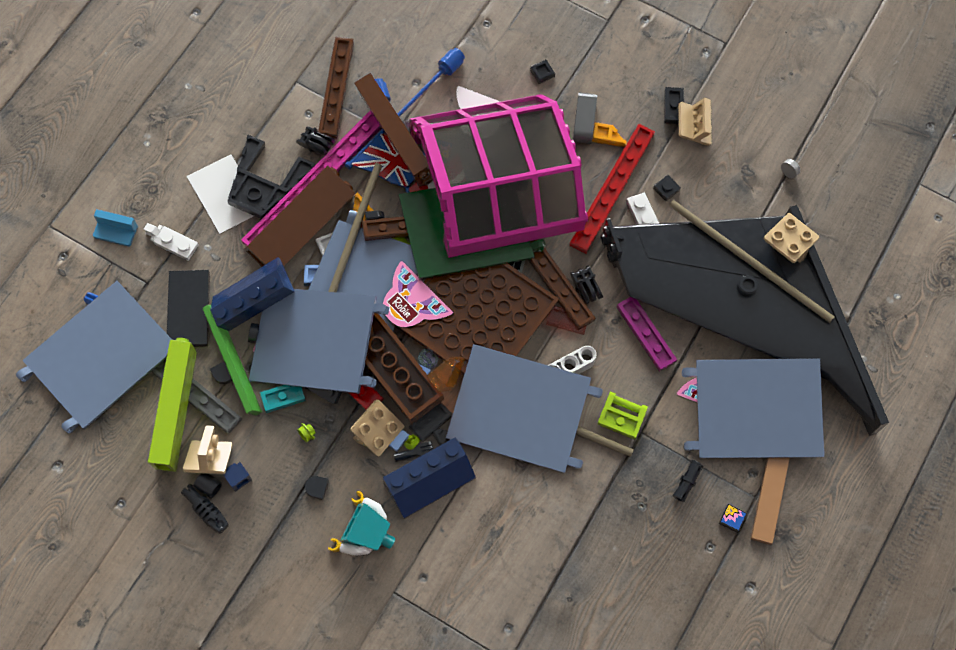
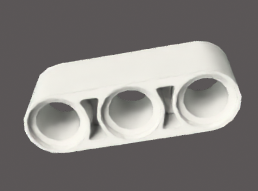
(575, 358)

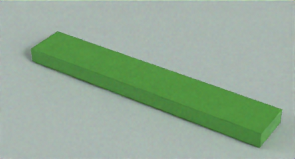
(233, 365)

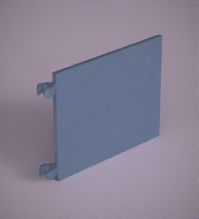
(368, 267)
(316, 341)
(98, 356)
(520, 408)
(758, 408)

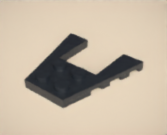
(255, 193)

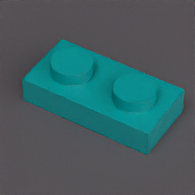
(281, 397)

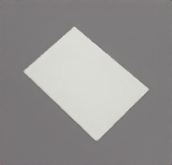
(213, 189)

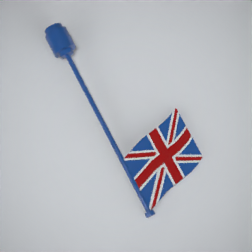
(380, 148)

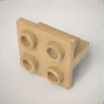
(696, 121)
(791, 238)
(376, 428)
(208, 454)

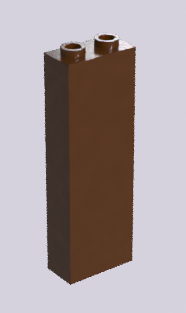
(394, 129)
(301, 218)

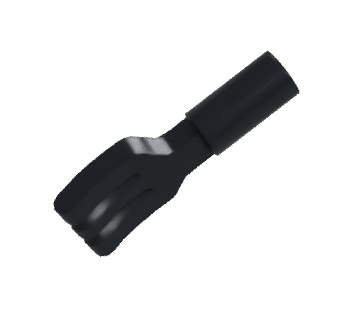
(419, 450)

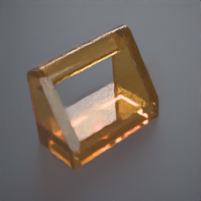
(446, 374)

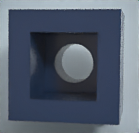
(237, 476)

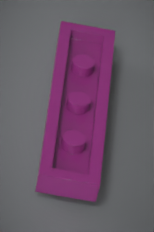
(646, 333)

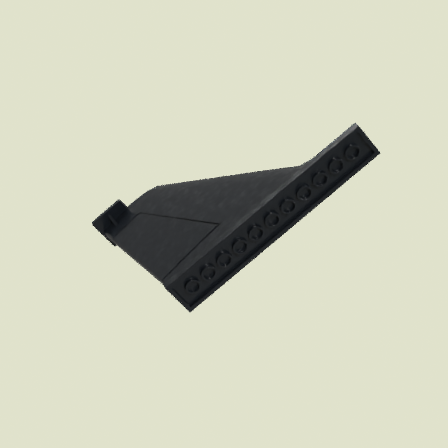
(697, 281)

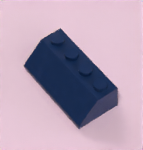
(251, 295)
(429, 477)

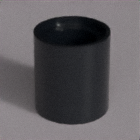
(207, 484)

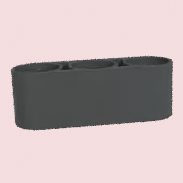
(585, 118)

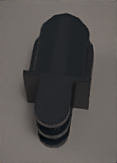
(315, 141)
(587, 285)

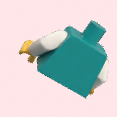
(365, 530)

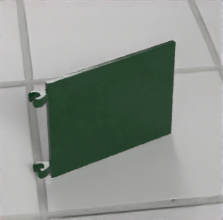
(426, 235)

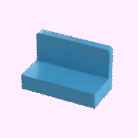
(114, 228)

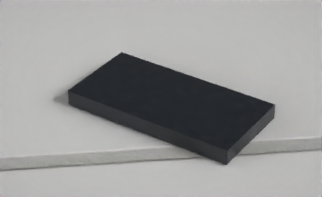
(186, 298)

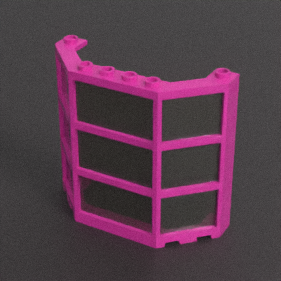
(503, 173)

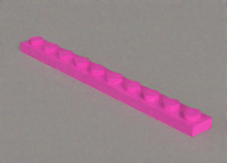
(335, 158)

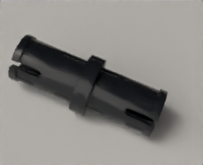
(688, 481)

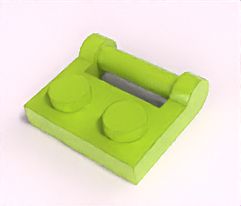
(619, 420)

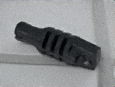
(205, 509)

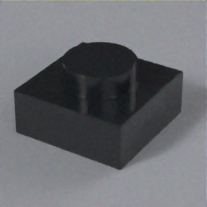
(666, 187)

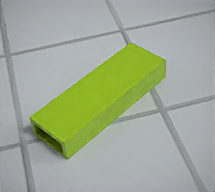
(172, 405)

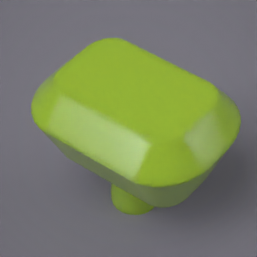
(411, 442)

